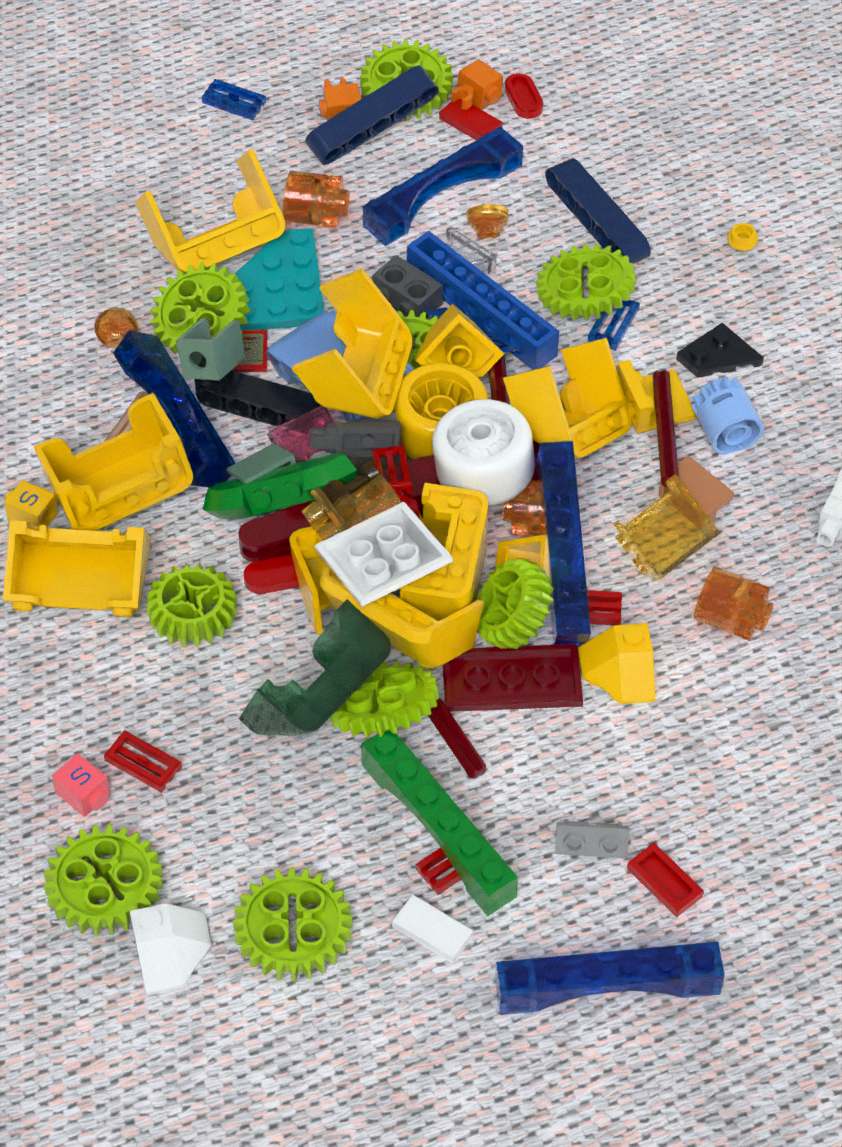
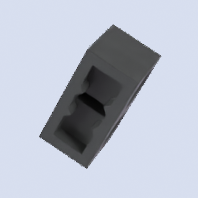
(408, 287)

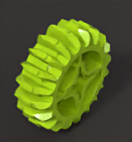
(514, 603)
(180, 617)

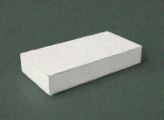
(432, 929)

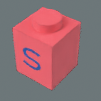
(81, 785)

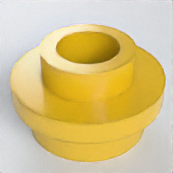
(742, 237)

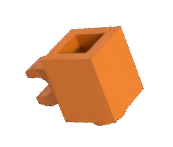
(478, 86)
(338, 98)

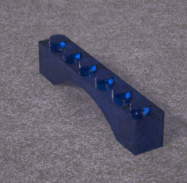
(486, 158)
(152, 368)
(564, 543)
(669, 970)

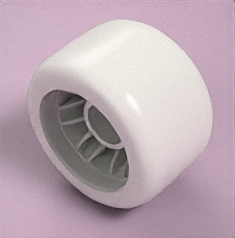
(484, 449)

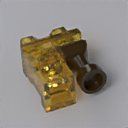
(350, 502)

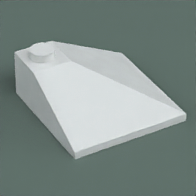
(383, 554)

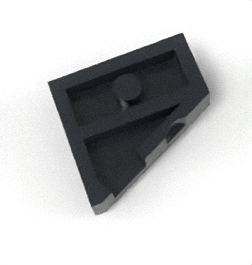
(718, 352)

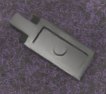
(355, 438)

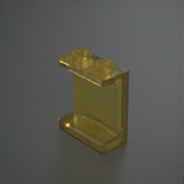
(667, 531)

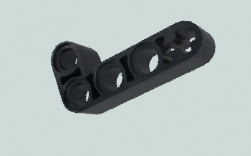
(254, 397)

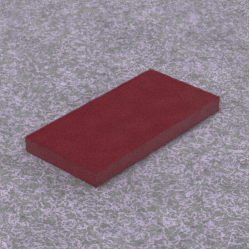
(513, 678)

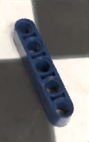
(371, 115)
(596, 210)

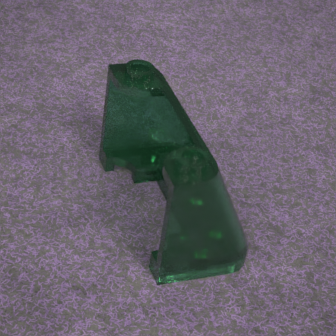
(348, 652)

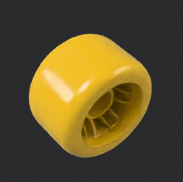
(426, 397)

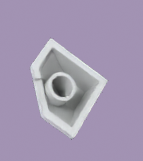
(169, 945)

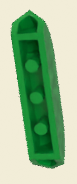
(277, 488)

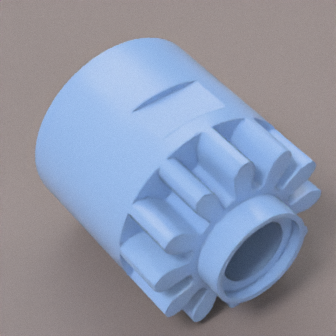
(727, 416)

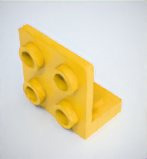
(640, 398)

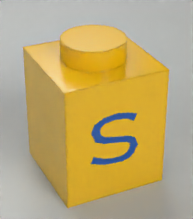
(31, 504)

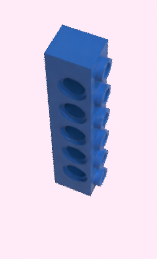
(485, 301)

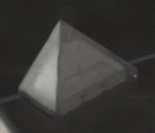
(472, 251)

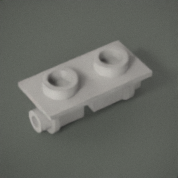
(592, 840)

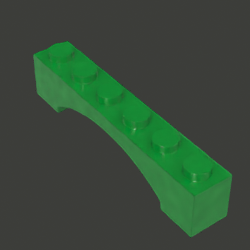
(474, 859)

